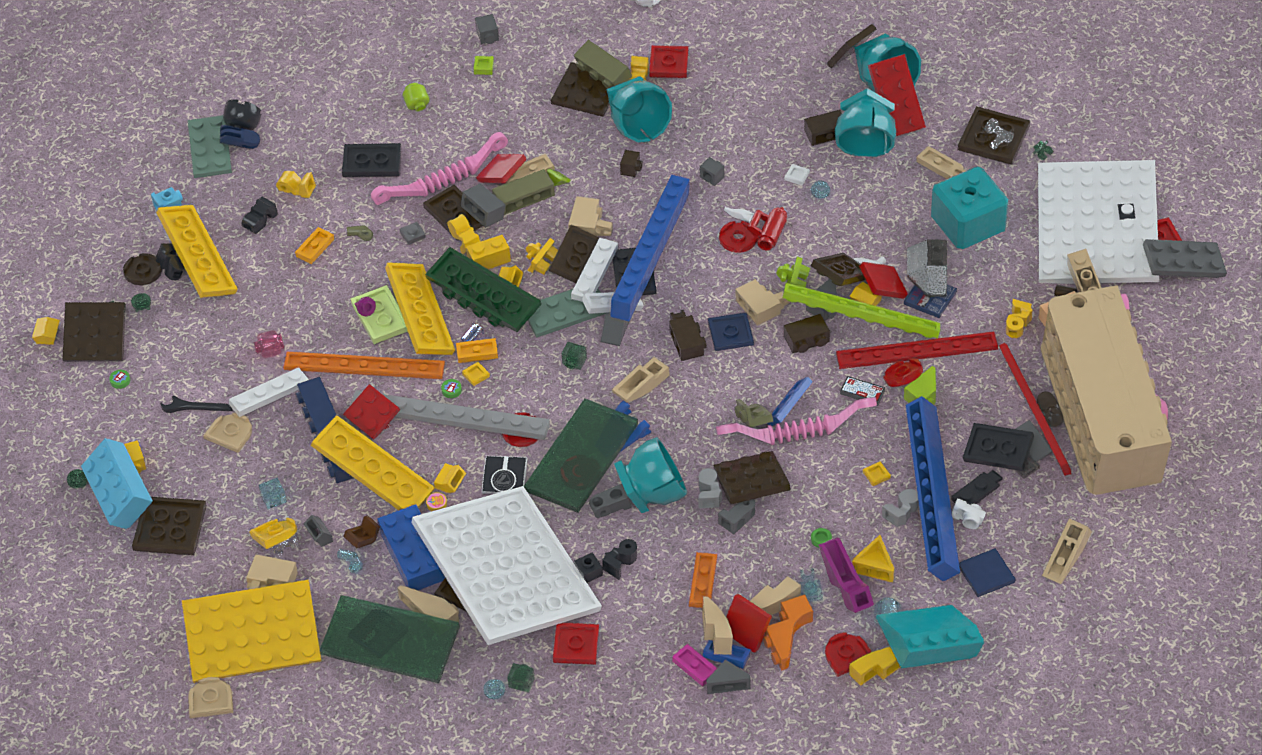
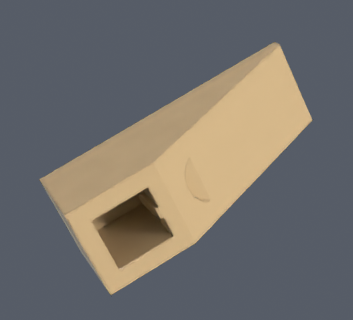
(1082, 271)

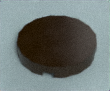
(142, 269)

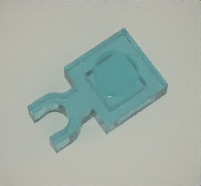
(810, 587)

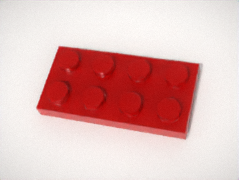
(894, 83)

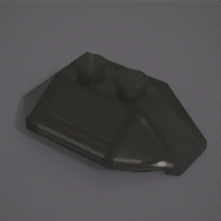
(928, 267)

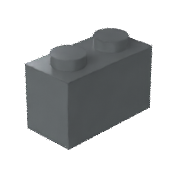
(483, 205)

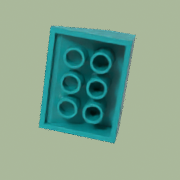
(930, 635)

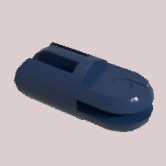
(239, 137)

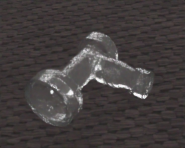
(1003, 135)
(292, 541)

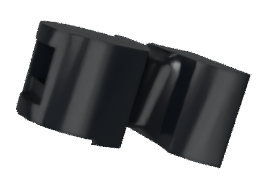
(256, 218)
(170, 261)
(624, 554)

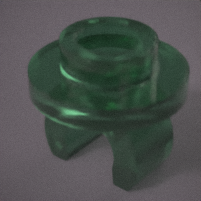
(1040, 148)
(141, 301)
(76, 479)

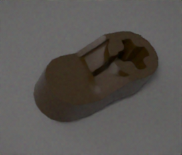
(1045, 401)

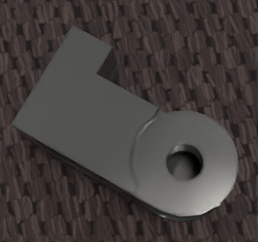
(610, 501)
(737, 516)

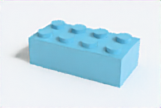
(116, 483)

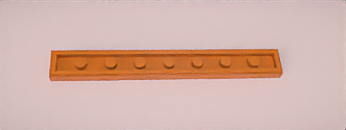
(364, 365)

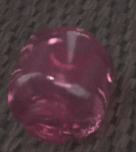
(269, 344)

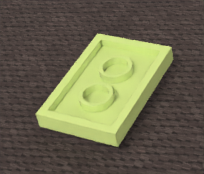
(387, 317)

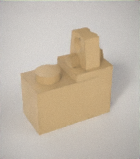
(587, 216)
(758, 302)
(270, 571)

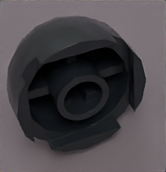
(241, 115)

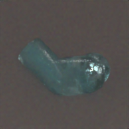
(351, 556)

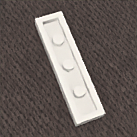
(595, 268)
(267, 392)

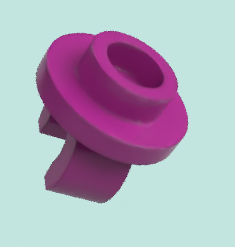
(366, 306)

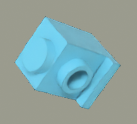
(167, 198)

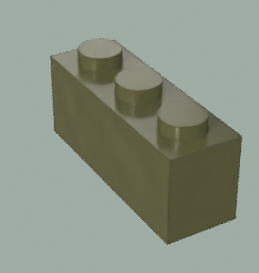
(601, 65)
(525, 191)

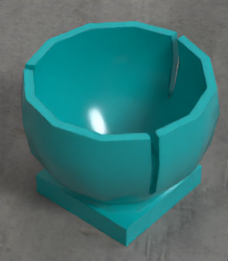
(884, 48)
(639, 106)
(866, 125)
(651, 476)

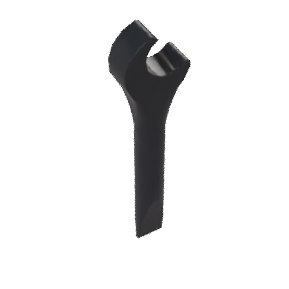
(179, 405)

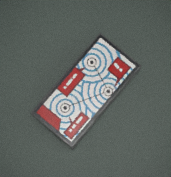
(861, 389)

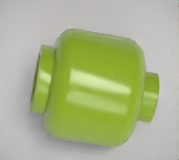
(415, 97)

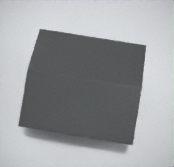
(315, 522)

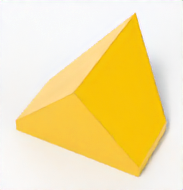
(874, 561)

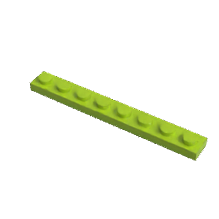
(861, 310)

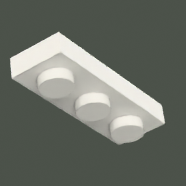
(602, 302)

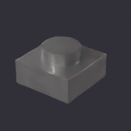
(412, 233)

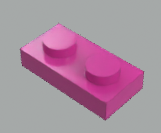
(694, 664)

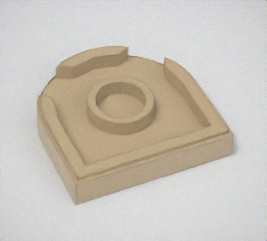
(230, 431)
(210, 698)

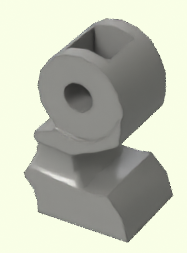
(709, 487)
(907, 503)

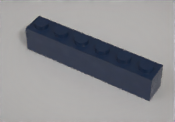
(320, 413)

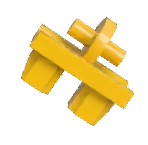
(538, 254)

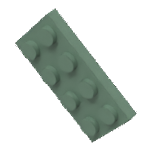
(207, 152)
(559, 313)

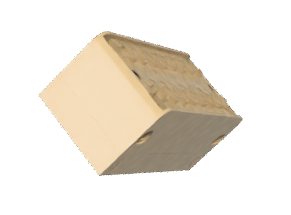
(1105, 391)

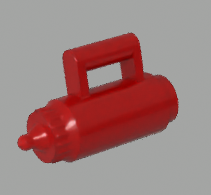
(771, 229)

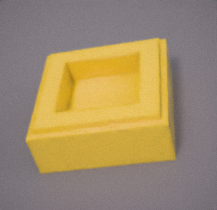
(475, 373)
(876, 473)

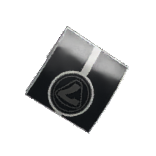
(503, 473)

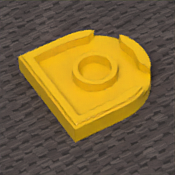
(273, 532)

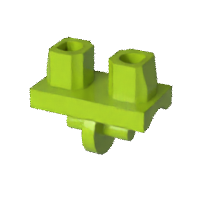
(791, 274)

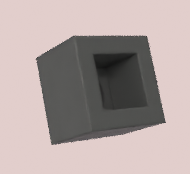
(712, 171)

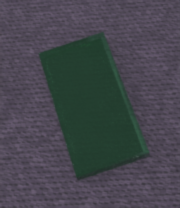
(581, 455)
(389, 639)

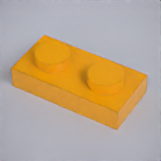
(314, 245)
(477, 350)

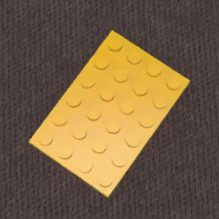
(251, 630)

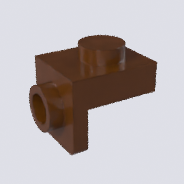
(363, 534)

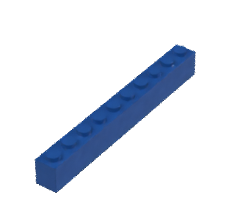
(649, 248)
(932, 489)

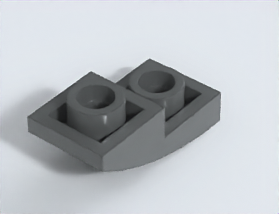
(1039, 447)

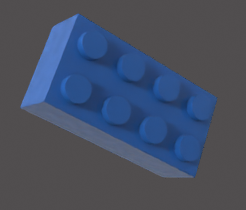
(408, 549)

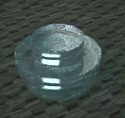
(820, 189)
(494, 689)

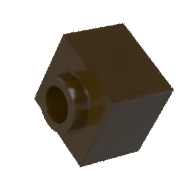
(630, 163)

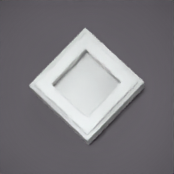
(797, 174)

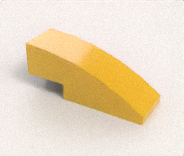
(875, 663)

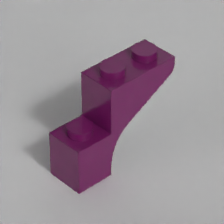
(843, 575)

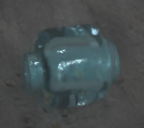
(884, 606)

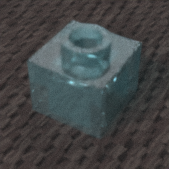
(272, 493)

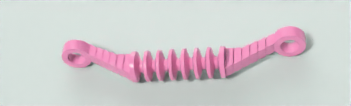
(420, 188)
(829, 423)

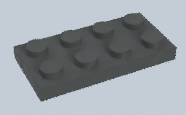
(1184, 258)

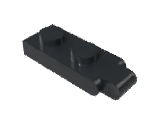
(978, 488)

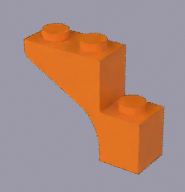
(780, 635)

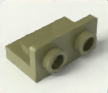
(753, 414)

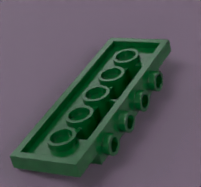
(482, 291)

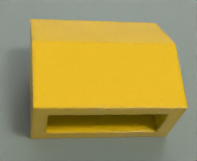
(511, 274)
(863, 294)
(45, 330)
(449, 478)

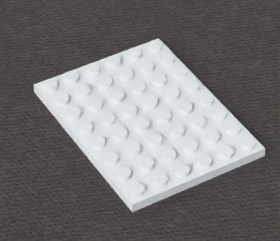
(1081, 213)
(506, 565)

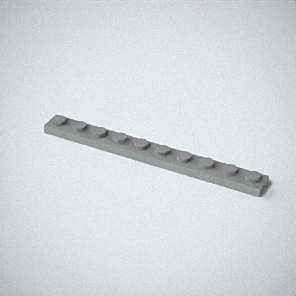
(468, 417)

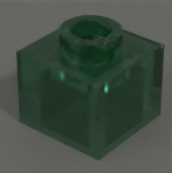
(574, 355)
(521, 677)

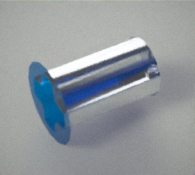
(473, 333)

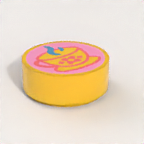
(436, 501)

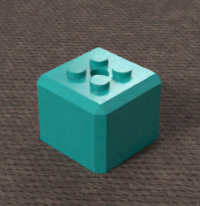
(969, 207)

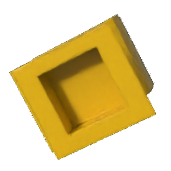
(639, 67)
(292, 183)
(462, 231)
(1019, 318)

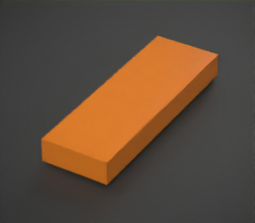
(702, 578)

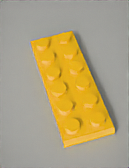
(196, 251)
(419, 309)
(371, 465)

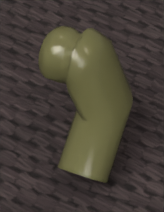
(360, 231)

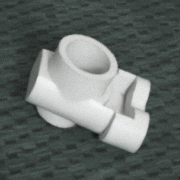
(970, 514)

